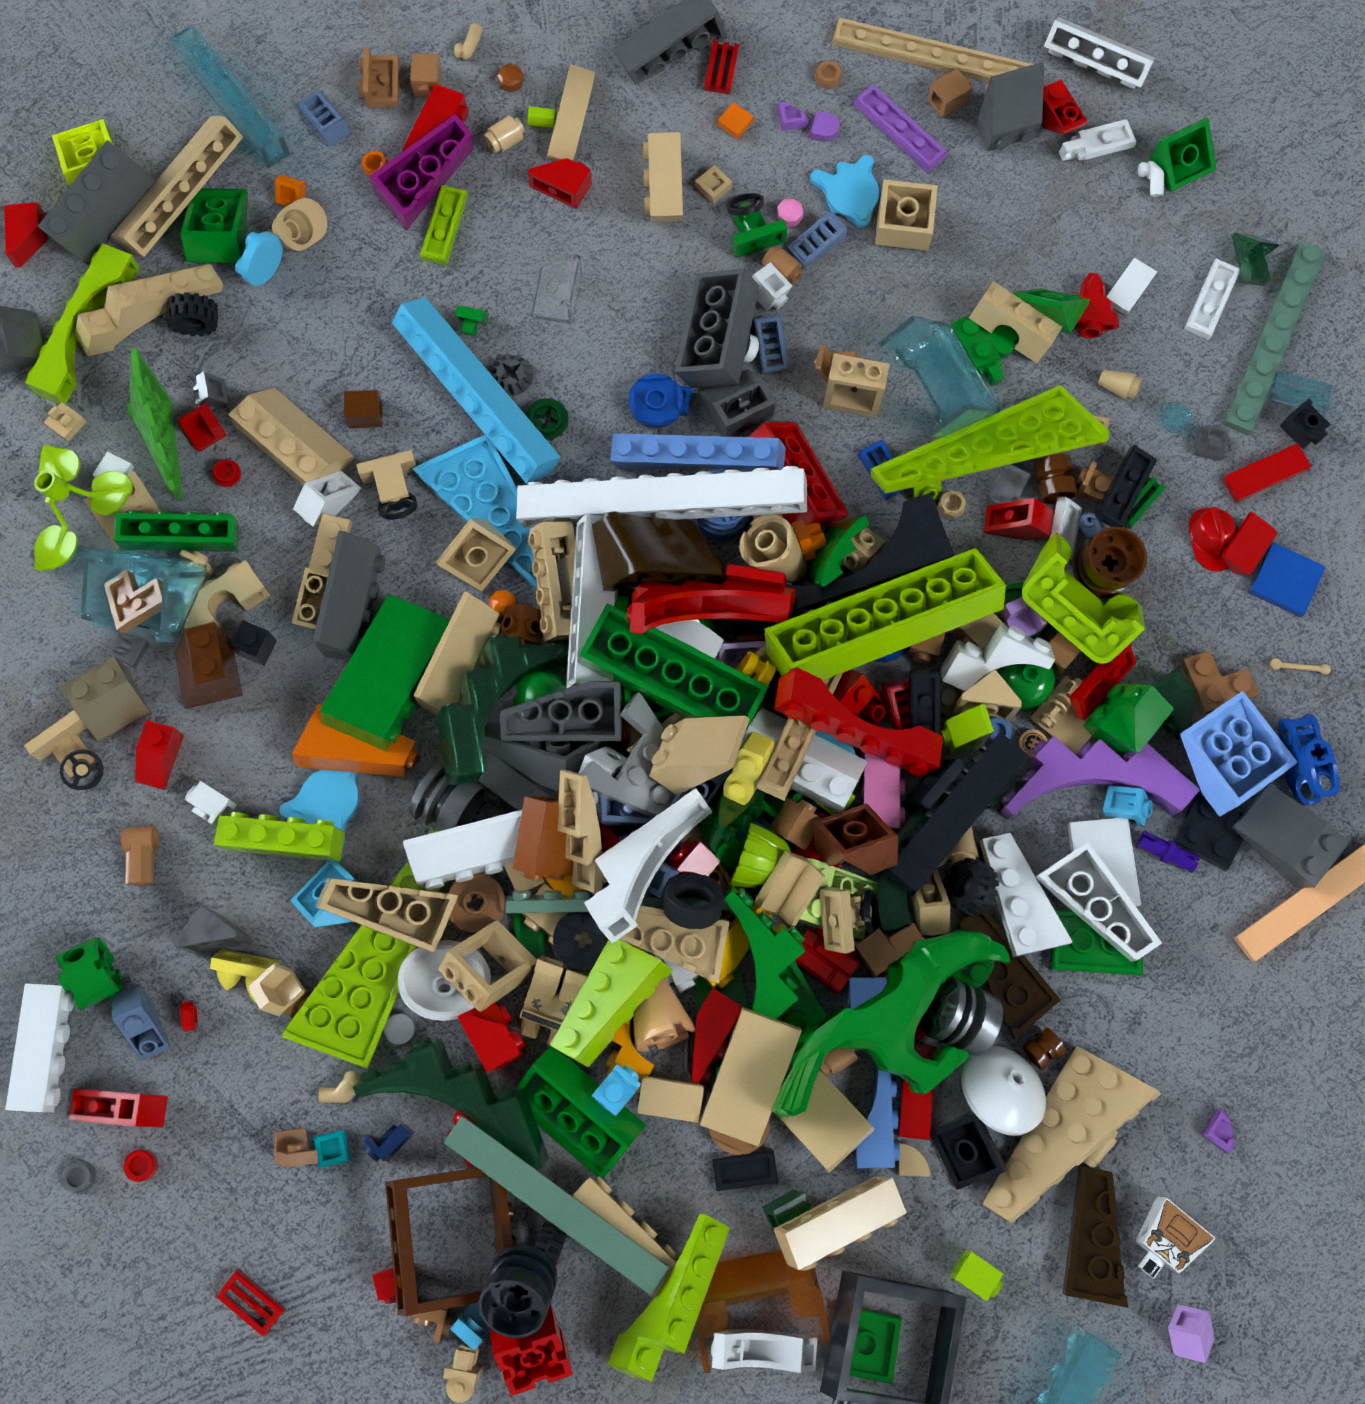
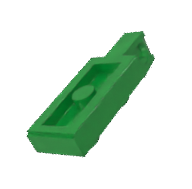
(979, 349)

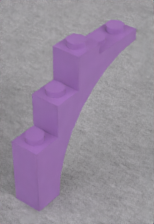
(1100, 765)

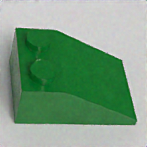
(215, 226)

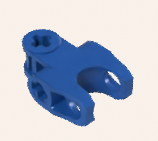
(1313, 758)

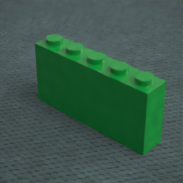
(384, 673)

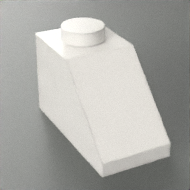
(325, 496)

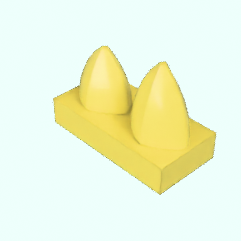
(232, 965)

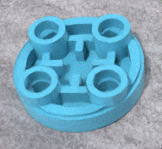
(260, 257)

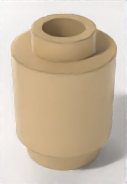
(504, 134)

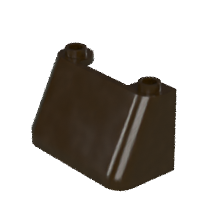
(652, 550)

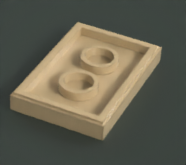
(829, 1125)

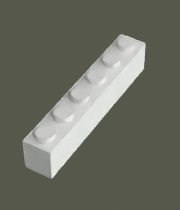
(587, 601)

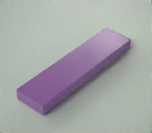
(900, 128)

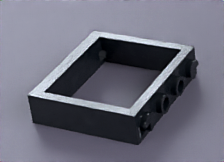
(845, 1329)

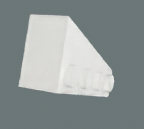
(1099, 900)

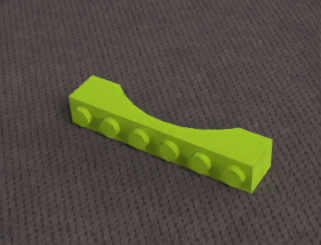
(54, 371)

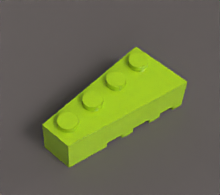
(608, 999)

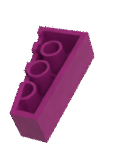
(419, 171)

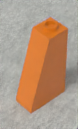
(335, 751)

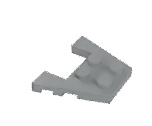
(633, 783)

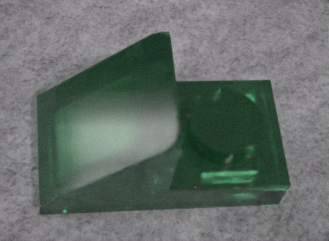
(1251, 257)

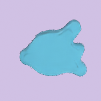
(851, 190)
(325, 797)

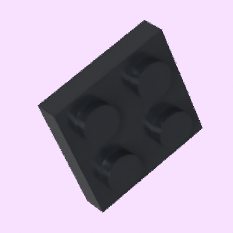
(1208, 834)

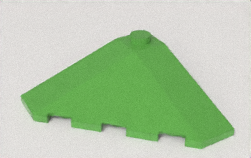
(154, 419)

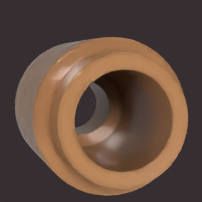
(784, 263)
(838, 1060)

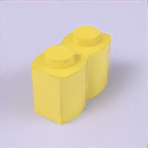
(748, 768)

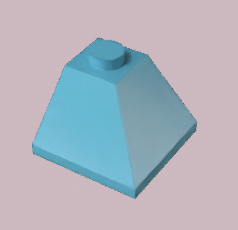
(308, 896)

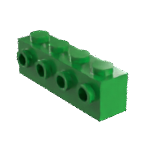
(176, 531)

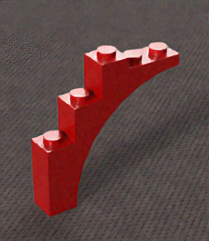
(734, 599)

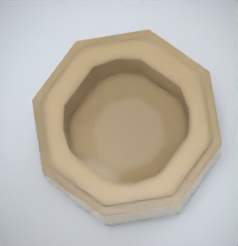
(951, 504)

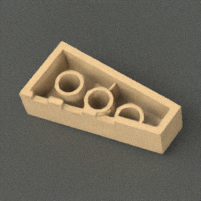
(395, 911)

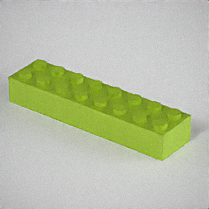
(887, 617)

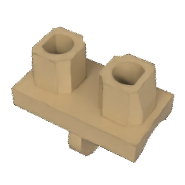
(462, 1374)

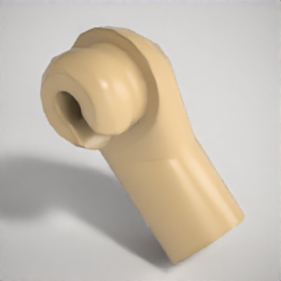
(472, 39)
(343, 1092)

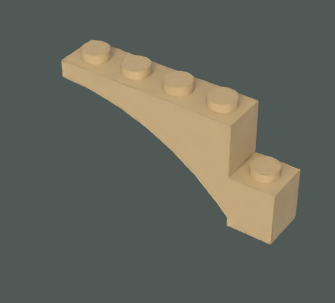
(137, 303)

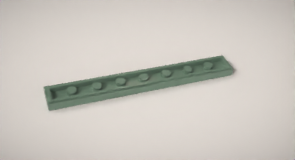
(556, 1205)

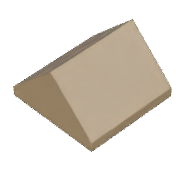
(476, 553)
(992, 692)

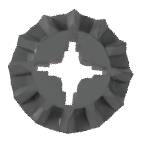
(523, 373)

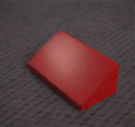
(1248, 544)

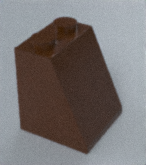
(206, 666)

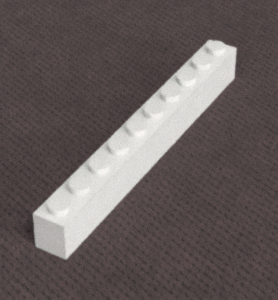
(666, 497)

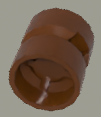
(1055, 477)

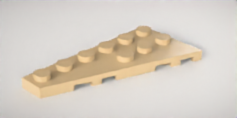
(1079, 1117)

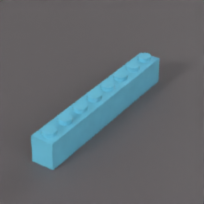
(476, 390)

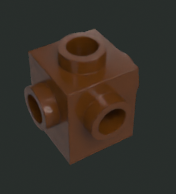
(523, 622)

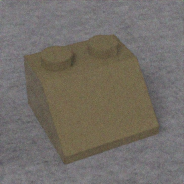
(106, 699)

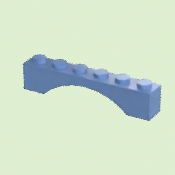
(662, 451)
(879, 1147)

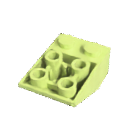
(839, 879)

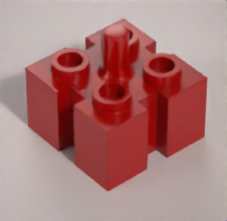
(532, 1357)

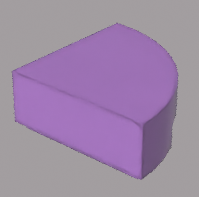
(791, 117)
(1220, 1131)

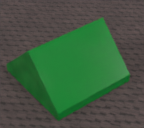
(1185, 155)
(1058, 306)

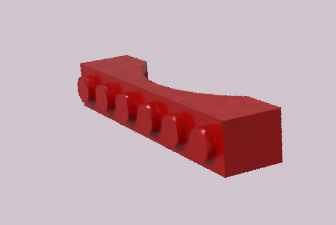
(808, 700)

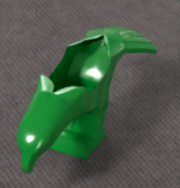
(889, 1020)

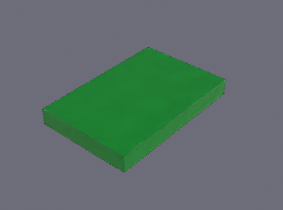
(1089, 951)

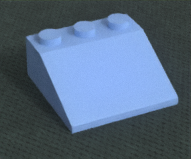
(1234, 753)

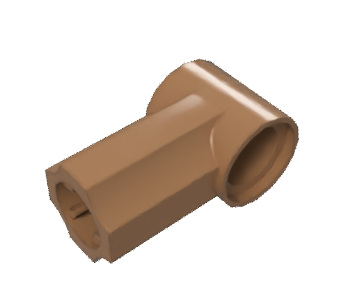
(139, 847)

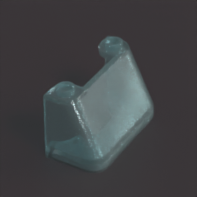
(180, 588)

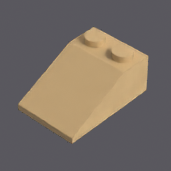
(697, 751)

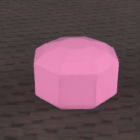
(790, 211)

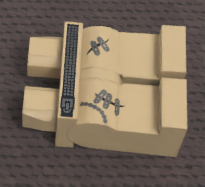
(543, 1003)

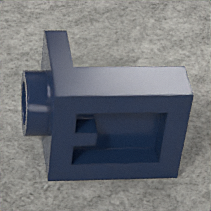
(393, 1140)

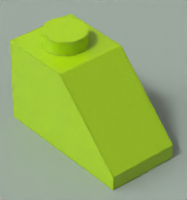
(967, 729)

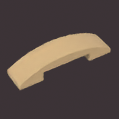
(571, 113)

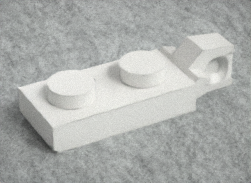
(1099, 141)

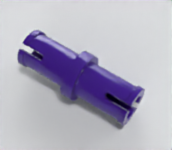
(1168, 851)

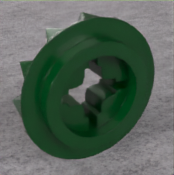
(558, 413)

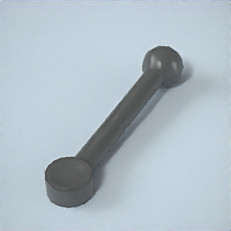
(685, 1075)

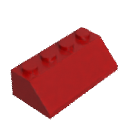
(822, 499)

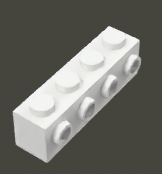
(1099, 52)
(39, 1048)

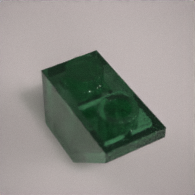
(1181, 697)

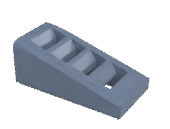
(324, 118)
(832, 230)
(767, 323)

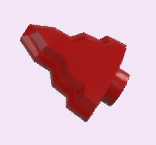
(1099, 313)

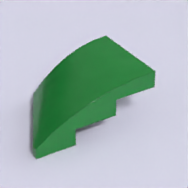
(838, 545)

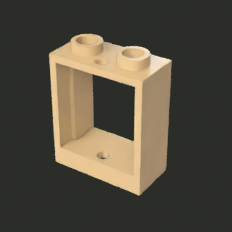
(867, 383)
(504, 949)

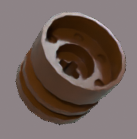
(1120, 552)

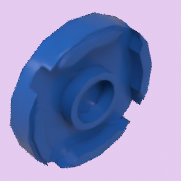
(656, 400)

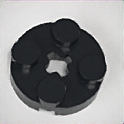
(567, 947)

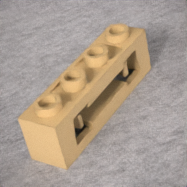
(553, 576)

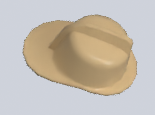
(300, 224)

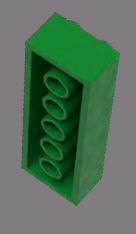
(668, 670)

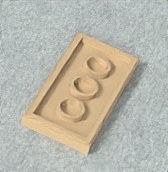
(750, 1076)

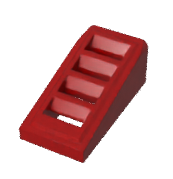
(891, 700)

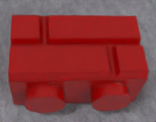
(825, 966)

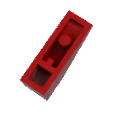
(438, 108)
(118, 1108)

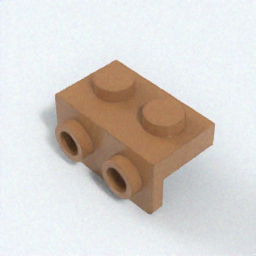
(379, 80)

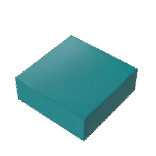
(332, 1148)

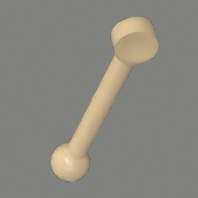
(1275, 664)

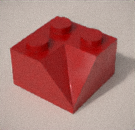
(493, 1037)

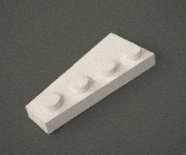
(1023, 905)

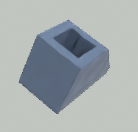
(139, 1022)

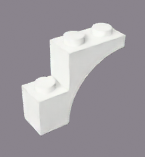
(1007, 647)

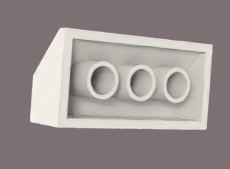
(827, 770)
(464, 850)

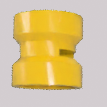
(756, 668)

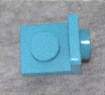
(1127, 804)
(617, 1089)
(471, 1327)

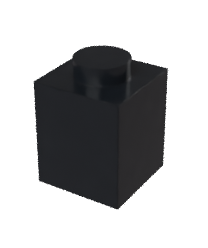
(253, 643)

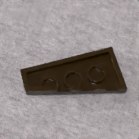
(1017, 984)

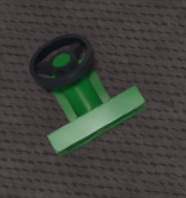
(753, 232)

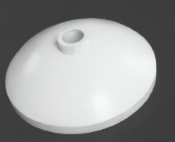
(422, 983)
(1003, 1091)

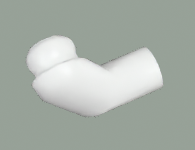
(1155, 175)

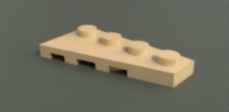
(692, 949)

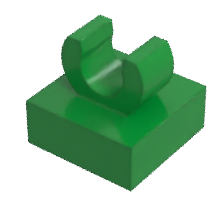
(471, 319)

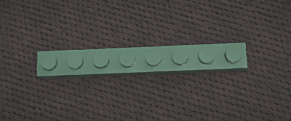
(1274, 338)
(553, 901)

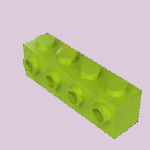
(279, 838)

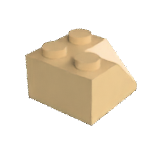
(906, 215)

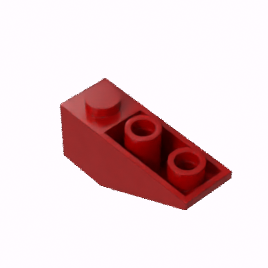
(713, 1025)

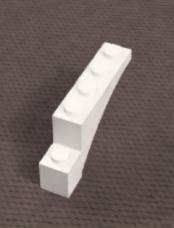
(636, 860)

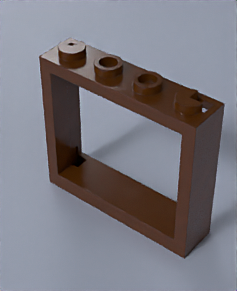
(402, 1241)

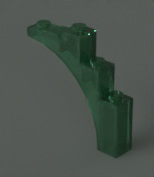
(463, 726)
(467, 1089)

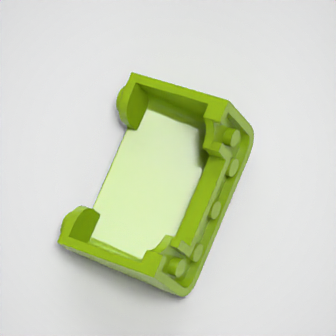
(1091, 625)

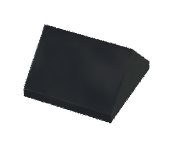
(967, 1150)

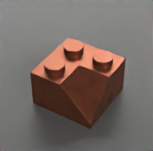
(857, 838)

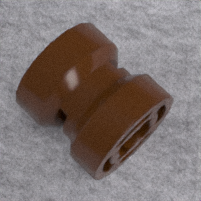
(1044, 1048)

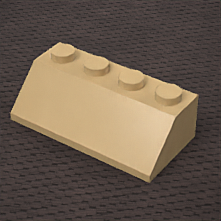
(289, 436)
(457, 653)

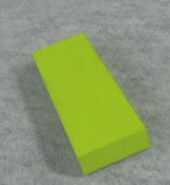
(444, 225)

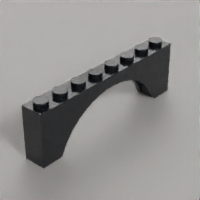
(914, 545)

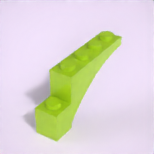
(675, 1308)

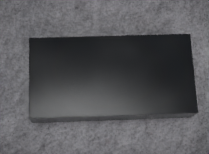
(745, 1170)

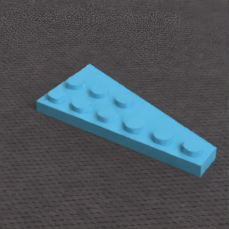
(480, 487)

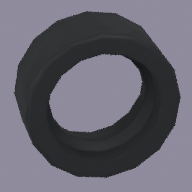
(688, 915)

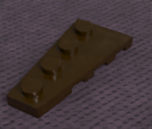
(1094, 1241)

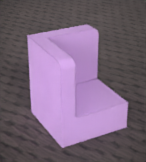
(1022, 616)
(1191, 1333)

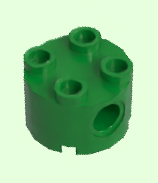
(89, 973)

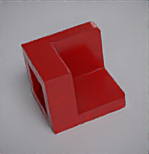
(202, 427)

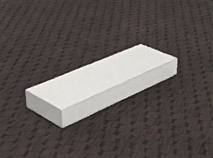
(1212, 299)

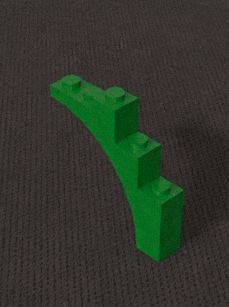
(772, 954)

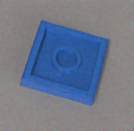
(1287, 579)

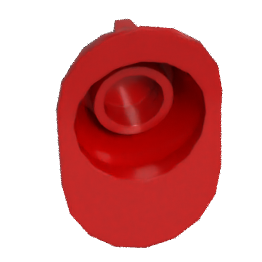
(1210, 534)

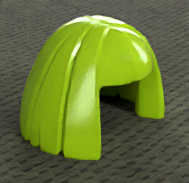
(759, 859)

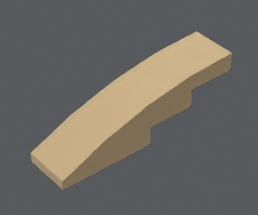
(580, 822)

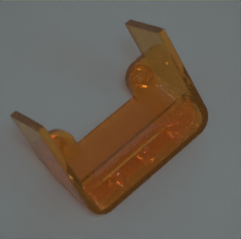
(753, 1279)

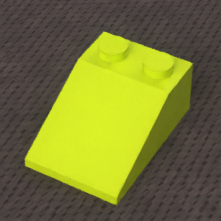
(79, 146)

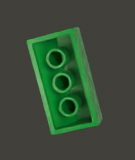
(568, 1113)

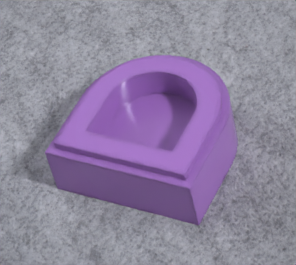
(824, 126)

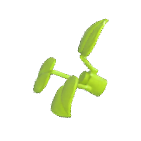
(56, 468)

